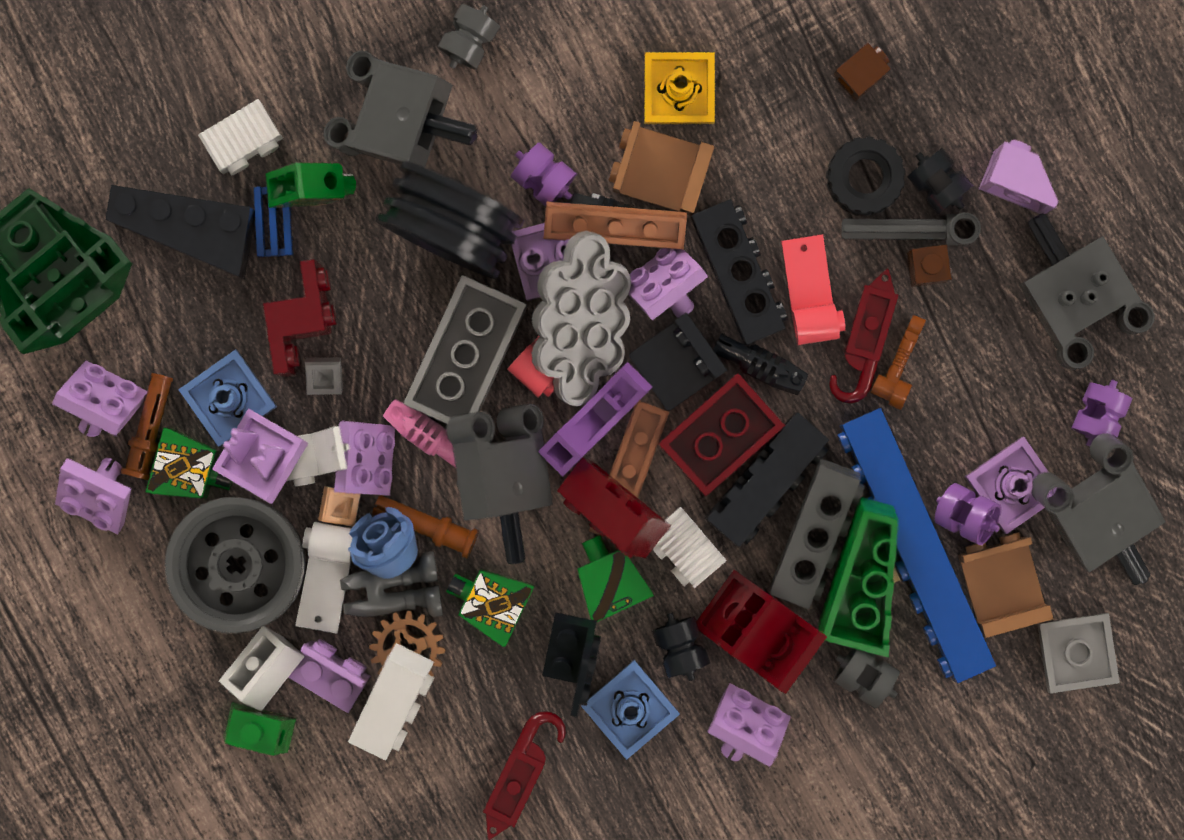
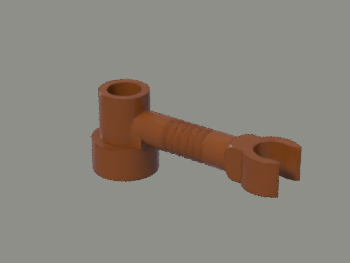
(890, 386)

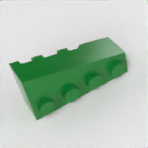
(863, 583)

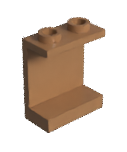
(661, 169)
(1004, 585)

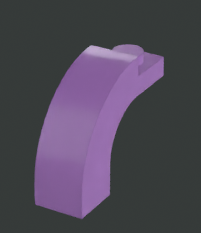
(595, 419)

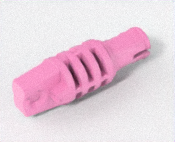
(420, 430)

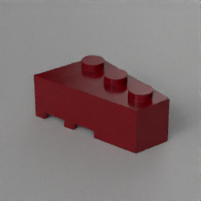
(612, 509)

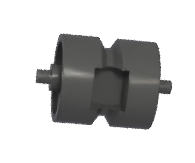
(472, 30)
(870, 678)

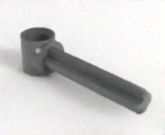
(911, 229)

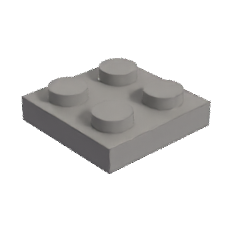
(1078, 653)

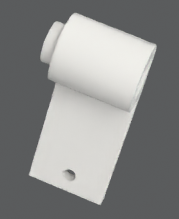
(321, 456)
(326, 565)

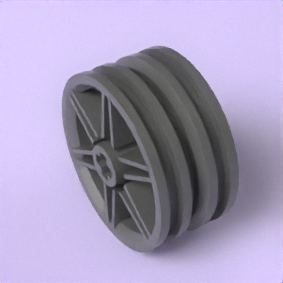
(201, 598)

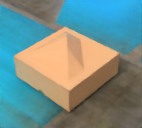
(338, 507)

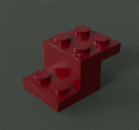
(299, 318)
(760, 631)

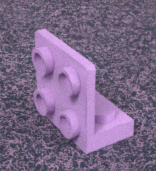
(329, 675)

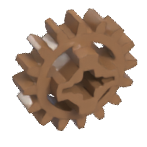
(400, 627)

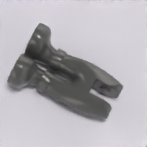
(384, 603)

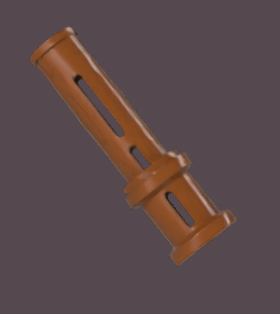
(143, 450)
(441, 531)

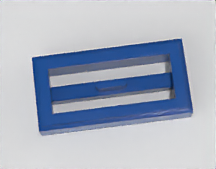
(259, 224)

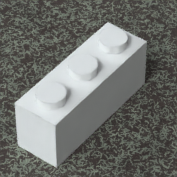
(392, 702)

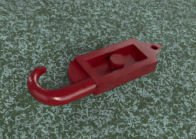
(868, 336)
(519, 775)

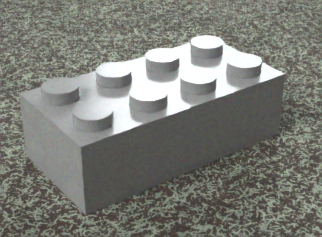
(465, 351)

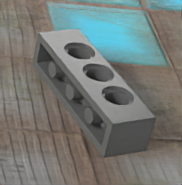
(787, 580)

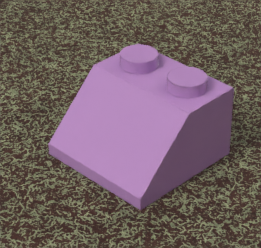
(1019, 178)

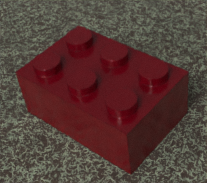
(721, 434)

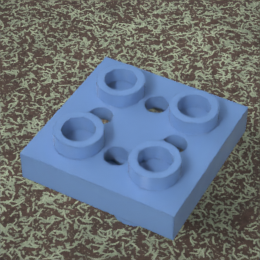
(203, 393)
(628, 735)

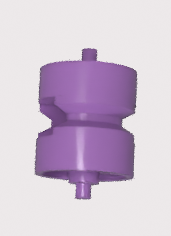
(543, 175)
(1102, 411)
(973, 516)

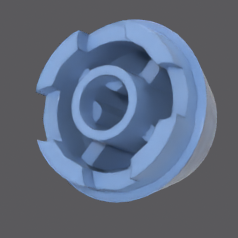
(384, 543)

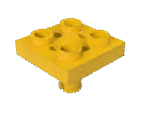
(661, 70)

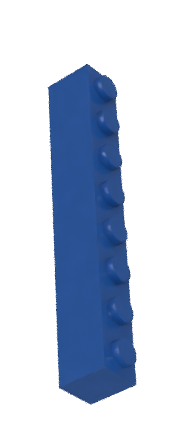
(918, 548)

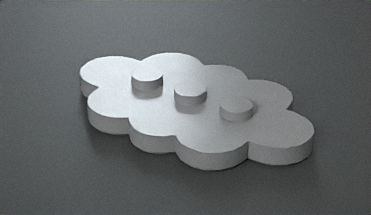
(581, 318)

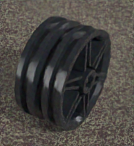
(449, 219)

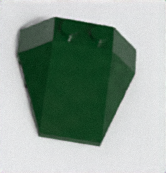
(53, 272)

